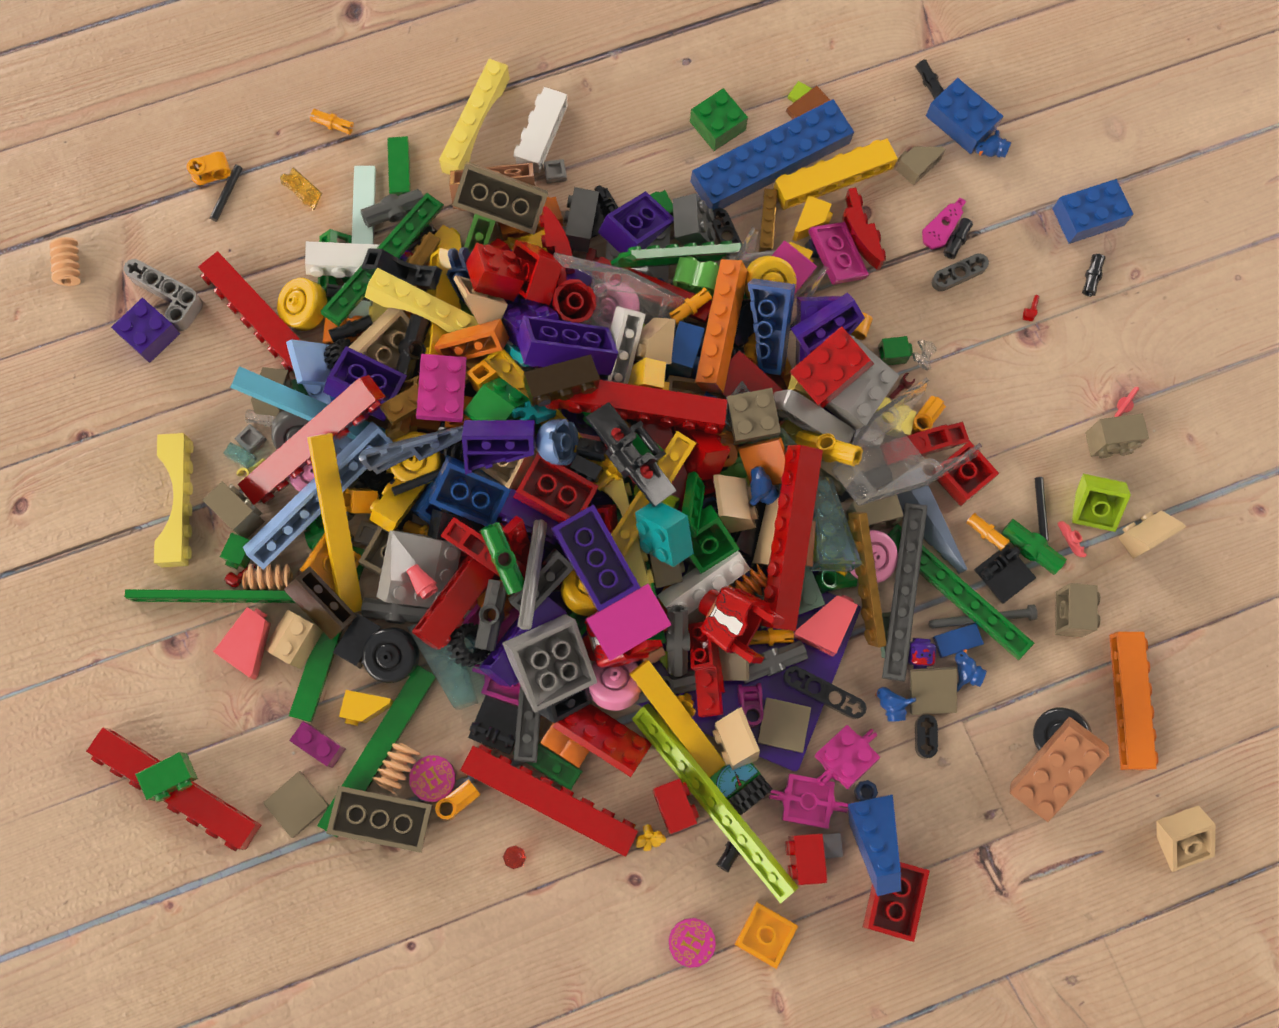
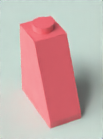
(828, 625)
(245, 642)

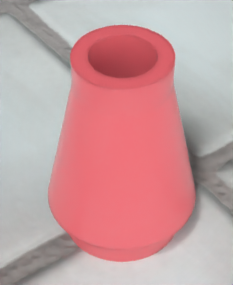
(422, 582)

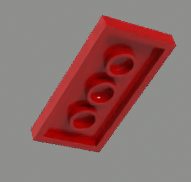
(605, 738)

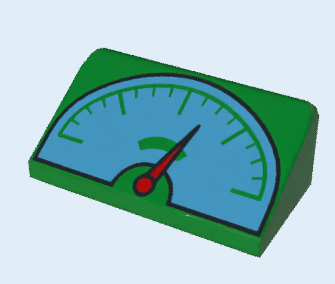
(732, 781)

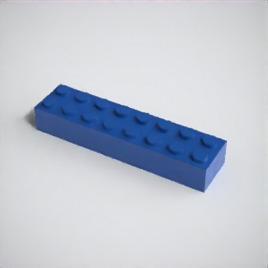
(772, 155)

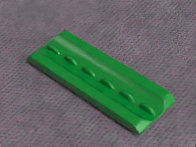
(657, 256)

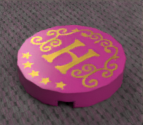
(432, 778)
(692, 942)

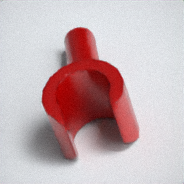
(1030, 313)
(235, 580)

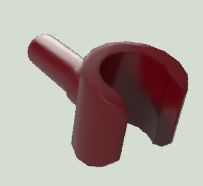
(903, 385)

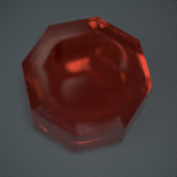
(514, 857)

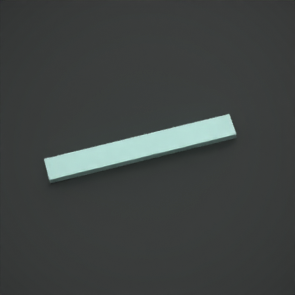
(362, 197)

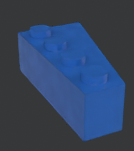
(772, 317)
(876, 837)

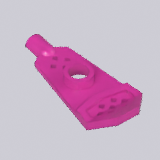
(937, 229)

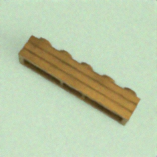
(768, 220)
(424, 251)

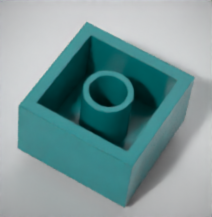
(664, 533)

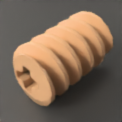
(64, 261)
(267, 578)
(395, 767)

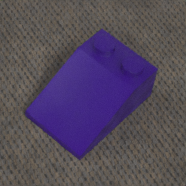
(635, 223)

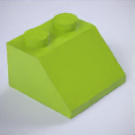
(1100, 502)

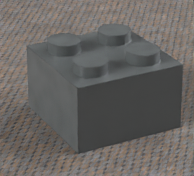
(692, 220)

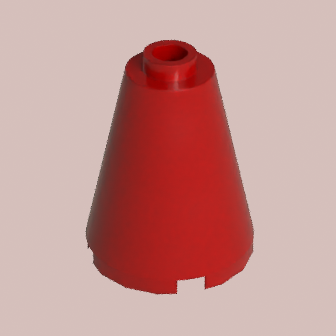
(574, 301)

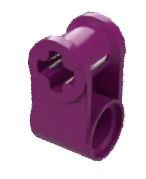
(751, 699)

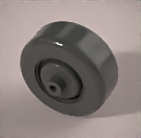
(285, 426)

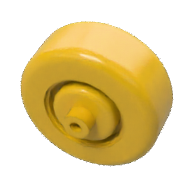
(770, 269)
(301, 304)
(412, 467)
(575, 598)

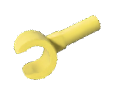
(241, 471)

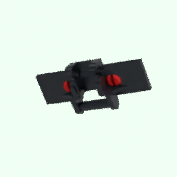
(625, 457)

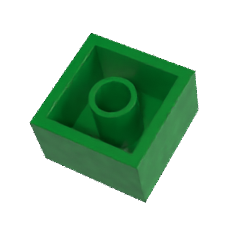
(718, 119)
(712, 542)

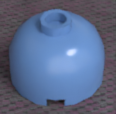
(557, 441)

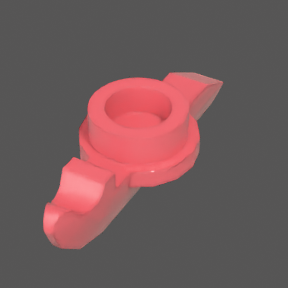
(1126, 404)
(1073, 539)

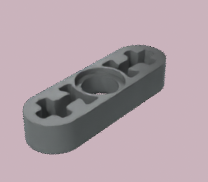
(965, 264)

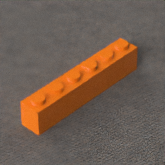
(721, 326)
(1133, 701)

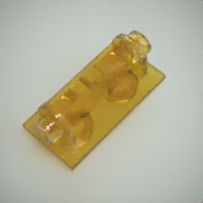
(301, 187)

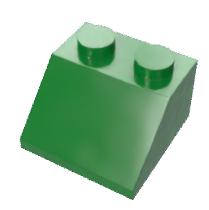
(495, 401)

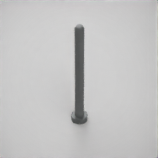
(1030, 612)

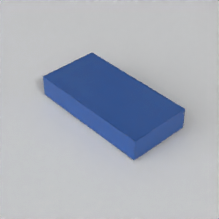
(958, 640)

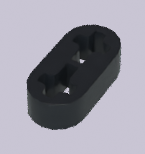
(932, 736)

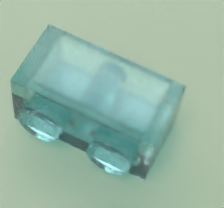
(239, 455)

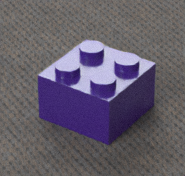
(145, 330)

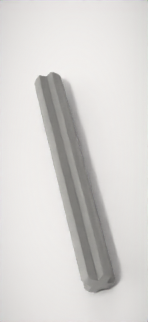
(532, 575)

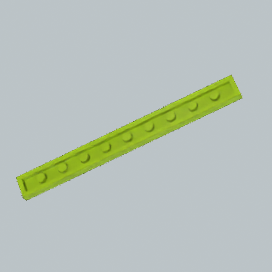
(715, 803)

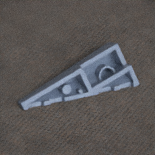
(389, 455)
(936, 530)

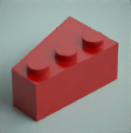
(707, 455)

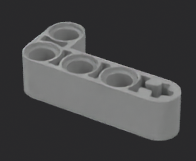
(162, 288)
(810, 416)

